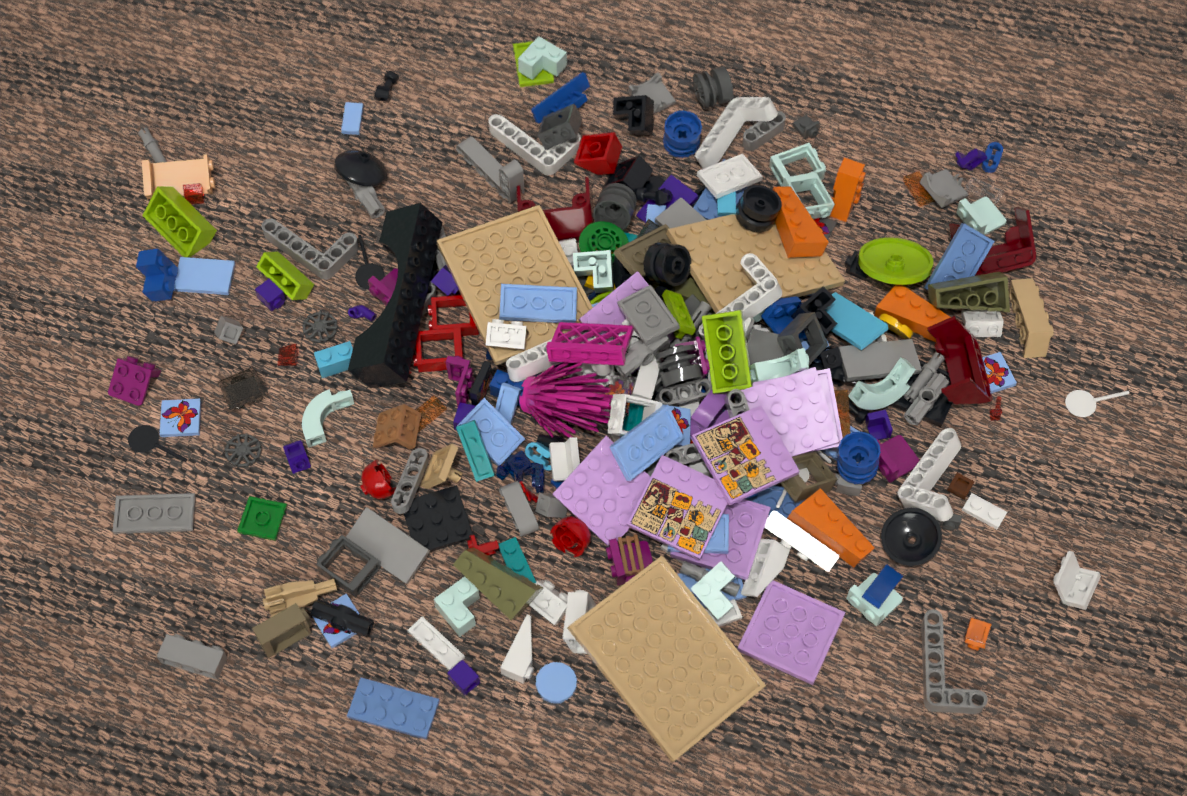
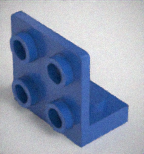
(779, 314)

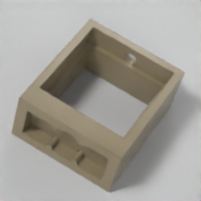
(798, 488)
(283, 630)

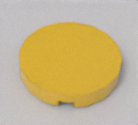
(896, 327)

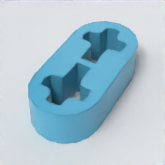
(540, 459)

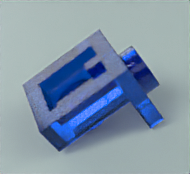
(517, 465)
(537, 474)

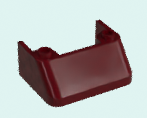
(566, 221)
(1016, 251)
(963, 362)

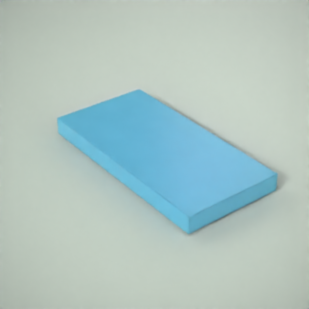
(855, 323)

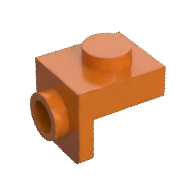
(977, 634)

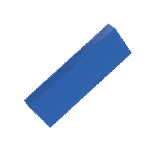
(882, 586)

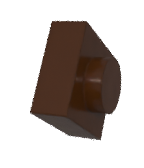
(960, 486)

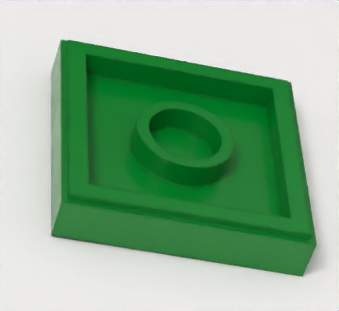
(262, 518)

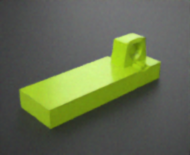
(677, 307)

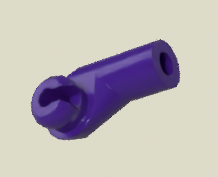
(360, 312)

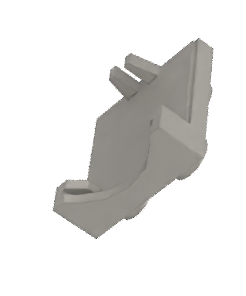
(656, 91)
(944, 187)

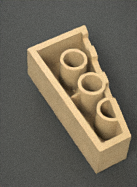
(1030, 317)

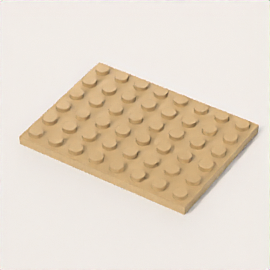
(509, 251)
(717, 253)
(666, 658)

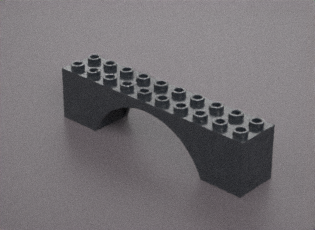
(386, 348)

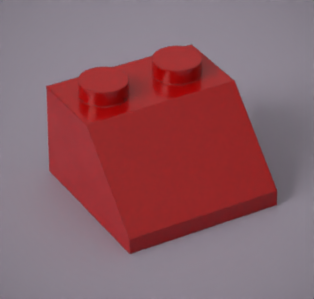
(599, 153)

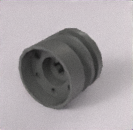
(713, 87)
(615, 205)
(679, 365)

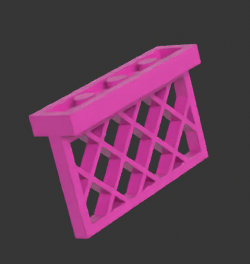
(589, 351)

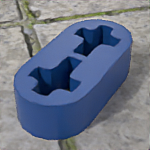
(995, 158)

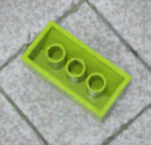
(178, 221)
(727, 351)

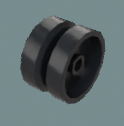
(758, 208)
(667, 263)

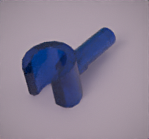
(502, 472)

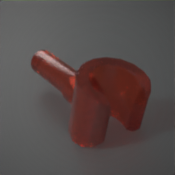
(995, 414)

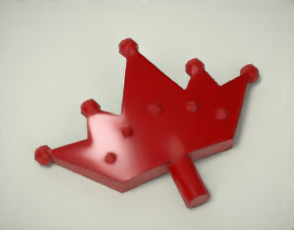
(529, 494)

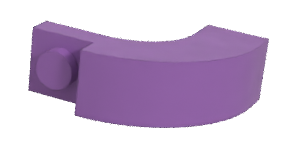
(708, 411)

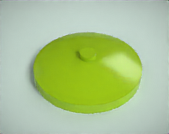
(895, 261)

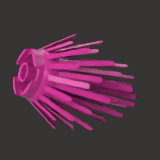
(549, 398)

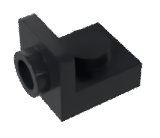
(853, 267)
(830, 357)

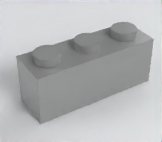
(192, 656)

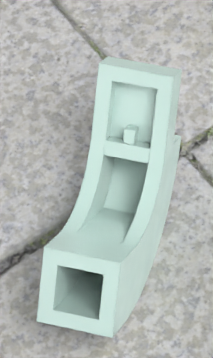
(780, 367)
(886, 391)
(318, 410)

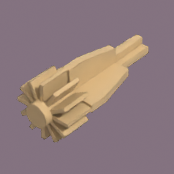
(301, 592)

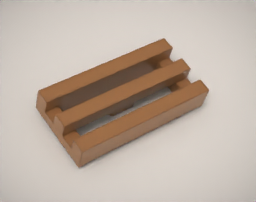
(628, 540)

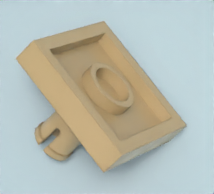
(440, 467)

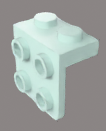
(981, 215)
(867, 609)

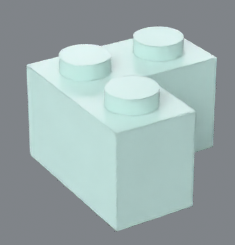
(541, 56)
(596, 264)
(710, 587)
(454, 605)

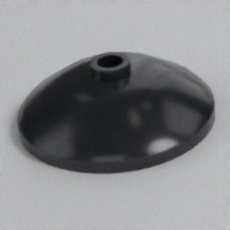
(360, 168)
(910, 524)

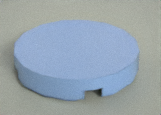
(556, 682)

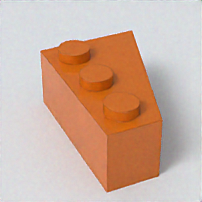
(847, 188)

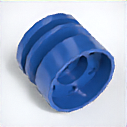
(682, 134)
(858, 448)

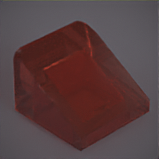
(193, 193)
(288, 355)

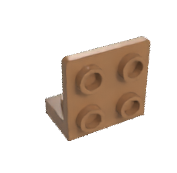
(397, 426)

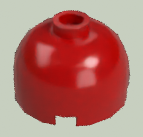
(376, 481)
(571, 531)

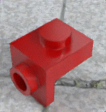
(487, 548)

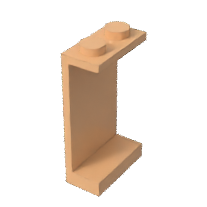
(177, 174)

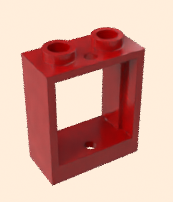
(450, 301)
(436, 364)

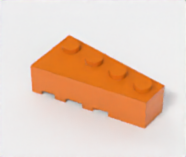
(797, 228)
(910, 310)
(831, 527)

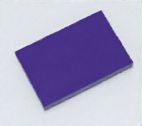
(678, 191)

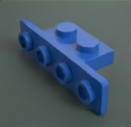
(563, 97)

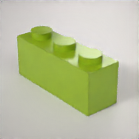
(285, 275)

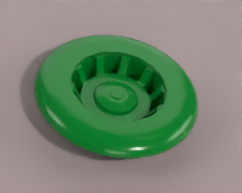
(606, 236)

